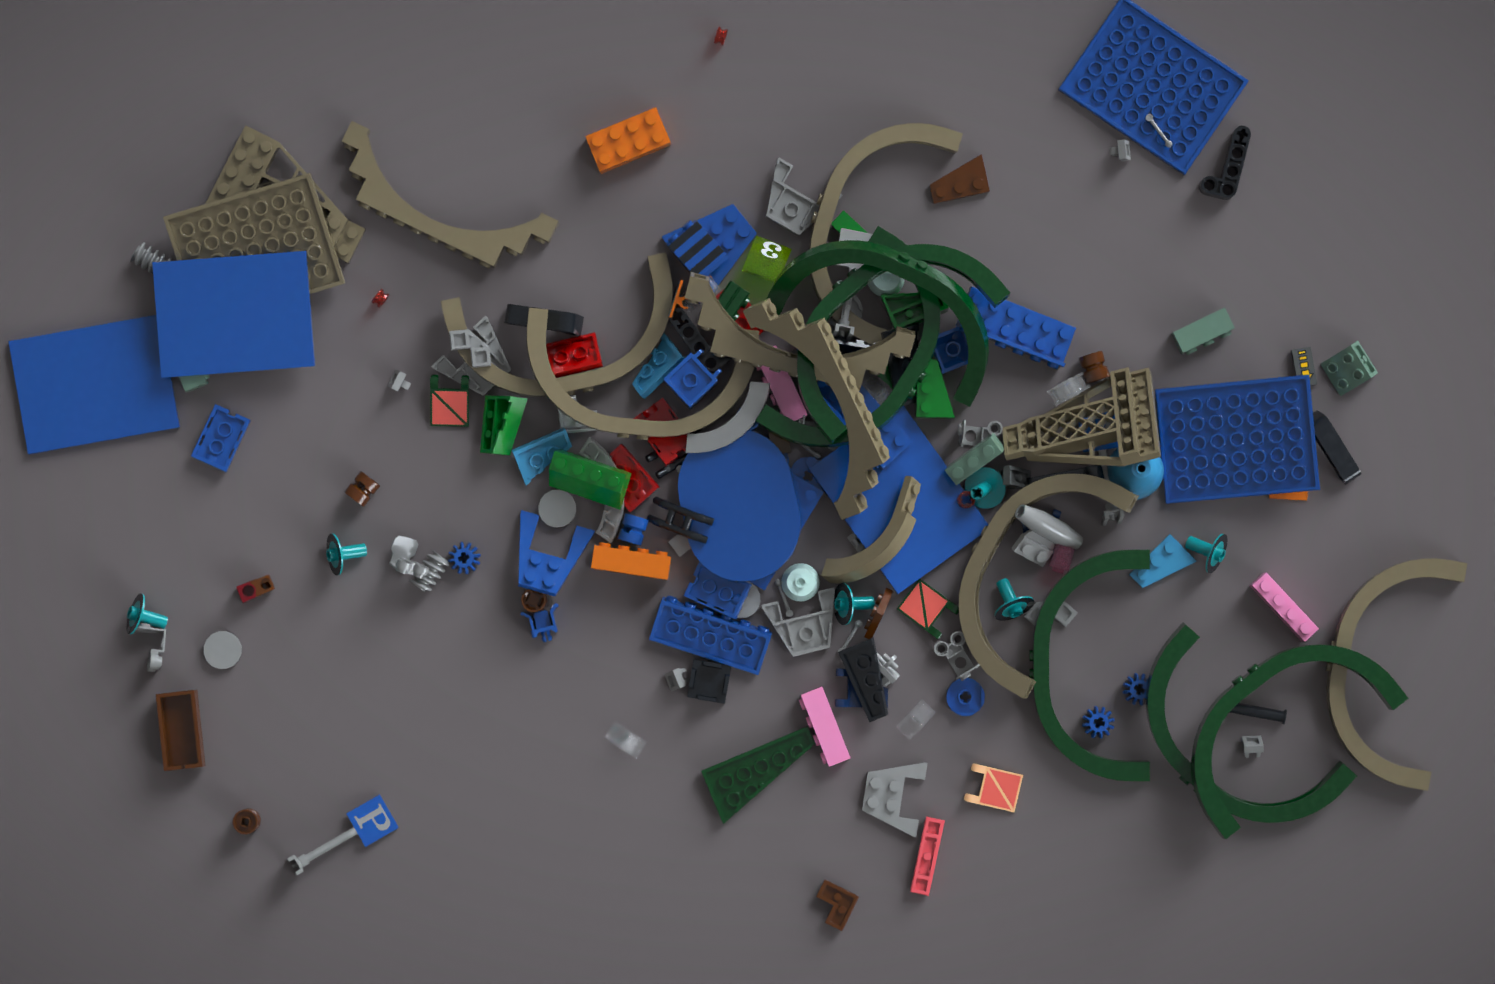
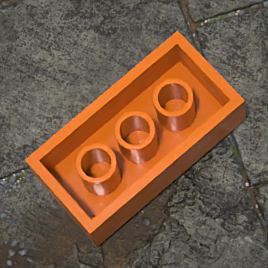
(628, 140)
(631, 562)

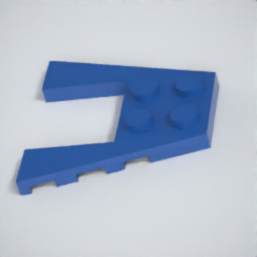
(731, 234)
(543, 571)

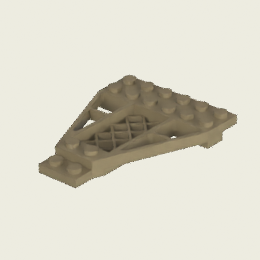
(248, 168)
(1133, 425)

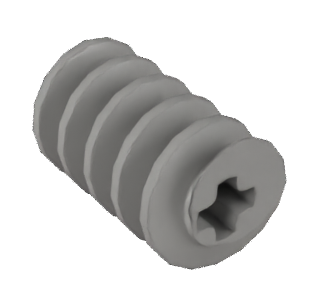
(146, 257)
(435, 565)

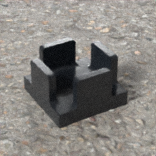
(709, 681)

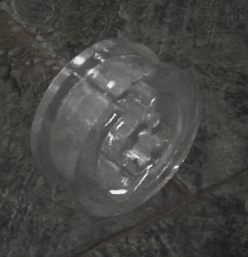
(1068, 389)

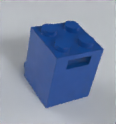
(691, 380)

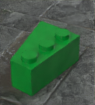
(906, 308)
(932, 396)
(501, 423)

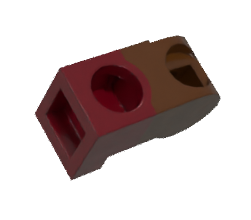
(255, 588)

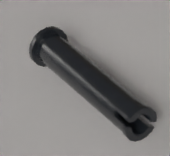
(1260, 712)

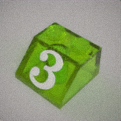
(766, 259)

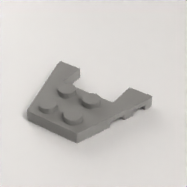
(786, 204)
(497, 356)
(805, 632)
(885, 792)

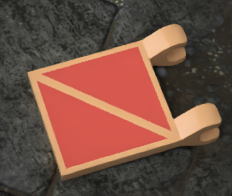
(998, 788)

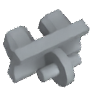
(888, 668)

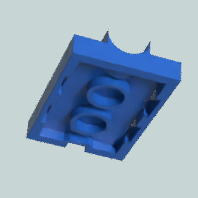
(220, 438)
(717, 591)

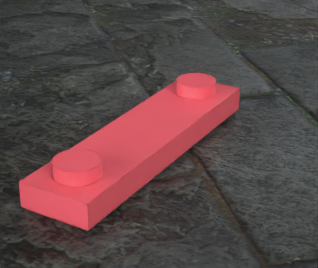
(927, 856)

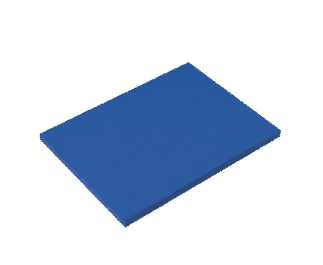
(1149, 68)
(233, 314)
(92, 385)
(1237, 439)
(940, 522)

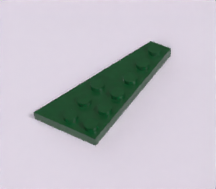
(747, 774)

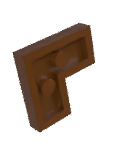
(877, 613)
(842, 901)

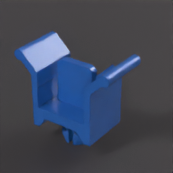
(543, 623)

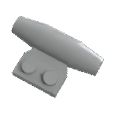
(1044, 532)

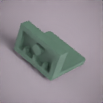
(1349, 368)

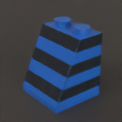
(696, 249)

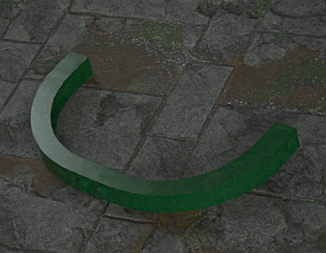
(911, 270)
(857, 279)
(904, 389)
(1105, 562)
(1257, 675)
(1306, 804)

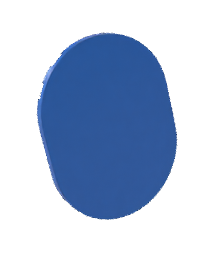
(752, 506)

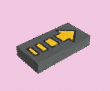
(1304, 364)

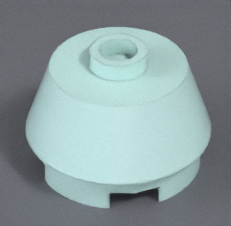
(886, 284)
(800, 582)

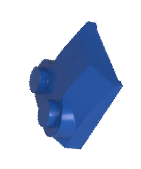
(951, 350)

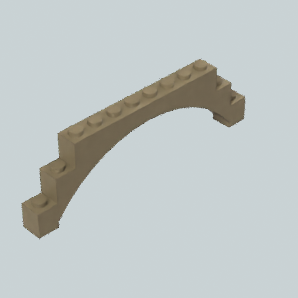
(481, 245)
(737, 343)
(821, 348)

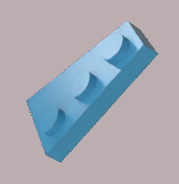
(662, 362)
(537, 454)
(1164, 560)

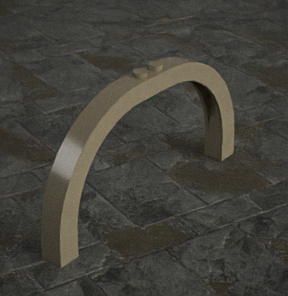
(898, 134)
(584, 381)
(624, 427)
(986, 548)
(1337, 674)

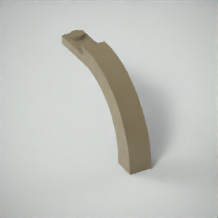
(884, 548)

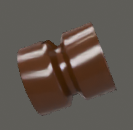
(1094, 367)
(359, 495)
(533, 600)
(246, 821)

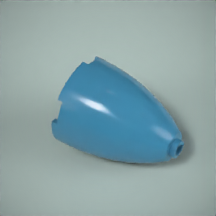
(1141, 483)

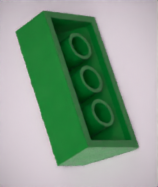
(588, 478)

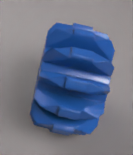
(458, 554)
(1132, 692)
(1099, 729)

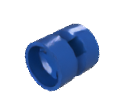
(633, 529)

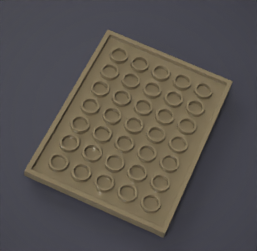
(261, 221)

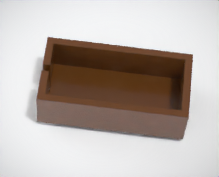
(180, 730)

